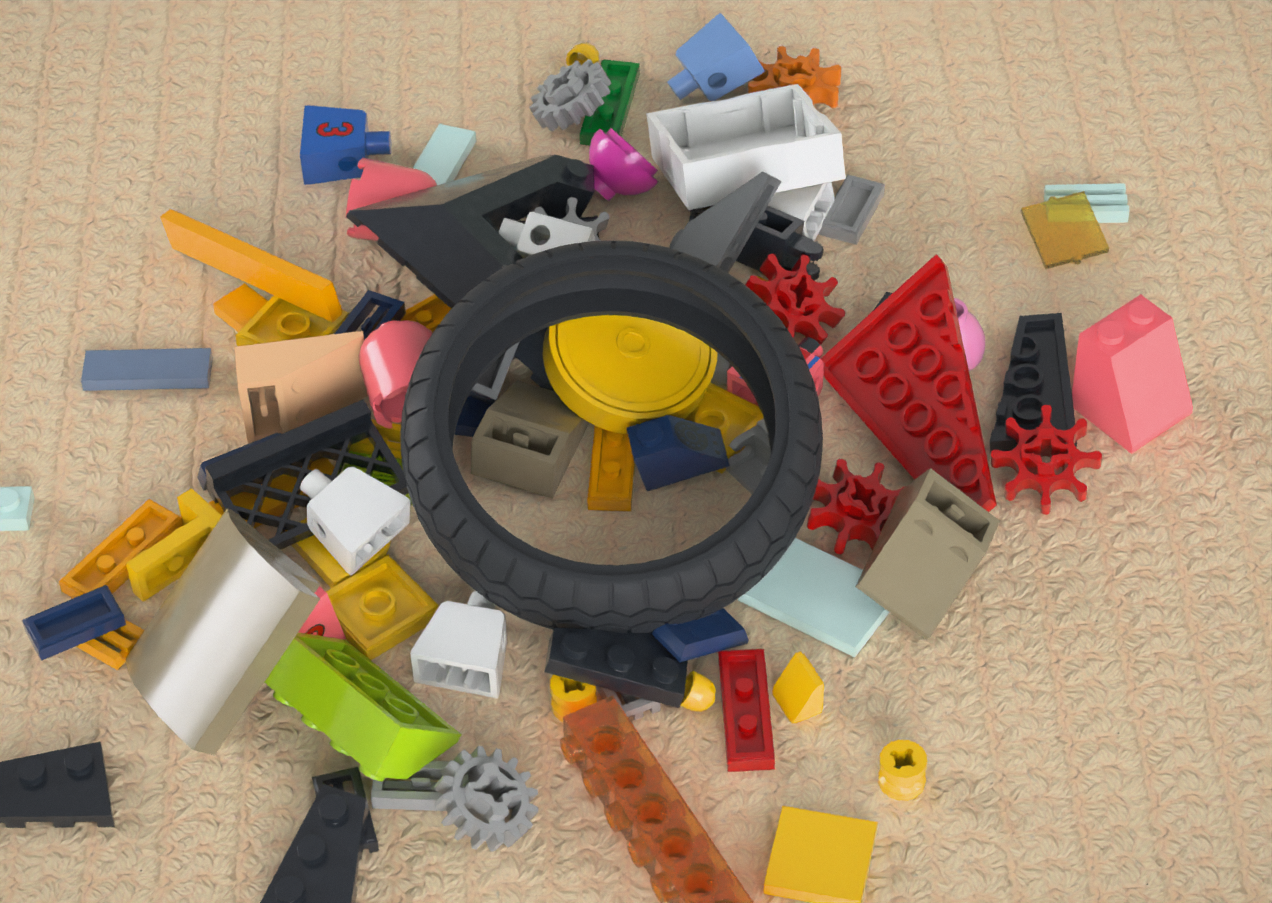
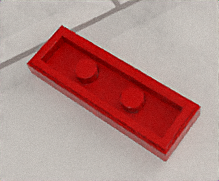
(746, 710)

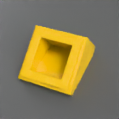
(799, 689)

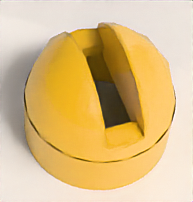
(588, 52)
(698, 693)

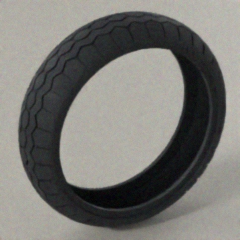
(619, 281)

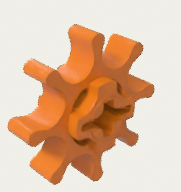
(805, 71)

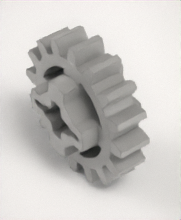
(570, 95)
(486, 798)

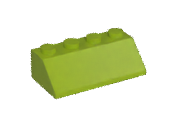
(359, 707)

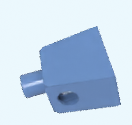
(714, 61)

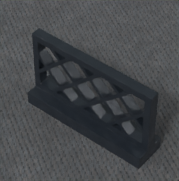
(287, 455)

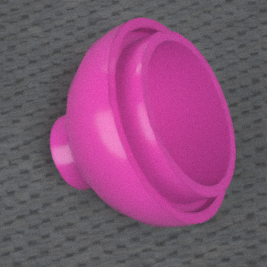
(619, 166)

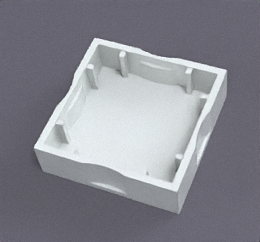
(725, 143)

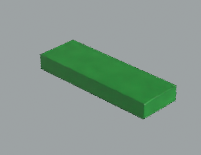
(616, 104)

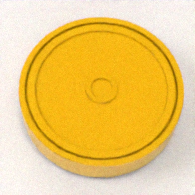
(626, 369)

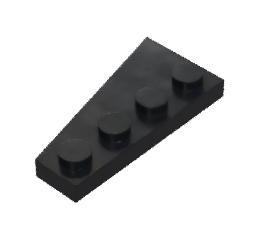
(1035, 378)

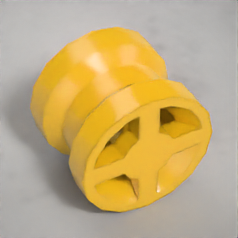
(565, 703)
(910, 778)

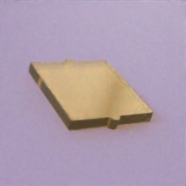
(1064, 230)

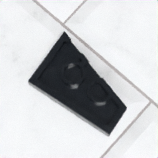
(618, 662)
(324, 853)

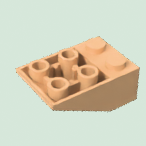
(297, 381)

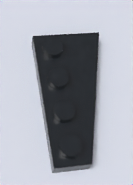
(56, 788)

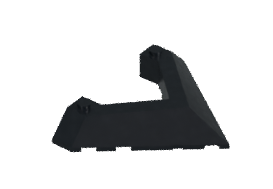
(453, 229)

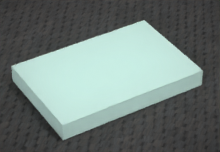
(818, 598)

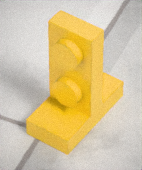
(170, 557)

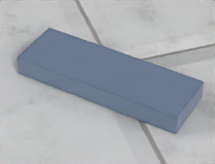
(147, 369)

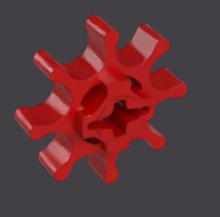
(797, 297)
(1040, 475)
(853, 506)

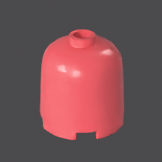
(379, 183)
(388, 364)

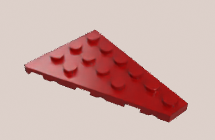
(913, 383)

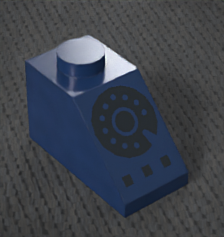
(675, 450)

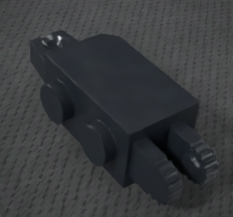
(777, 235)

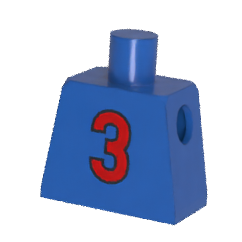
(336, 142)

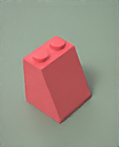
(1131, 375)

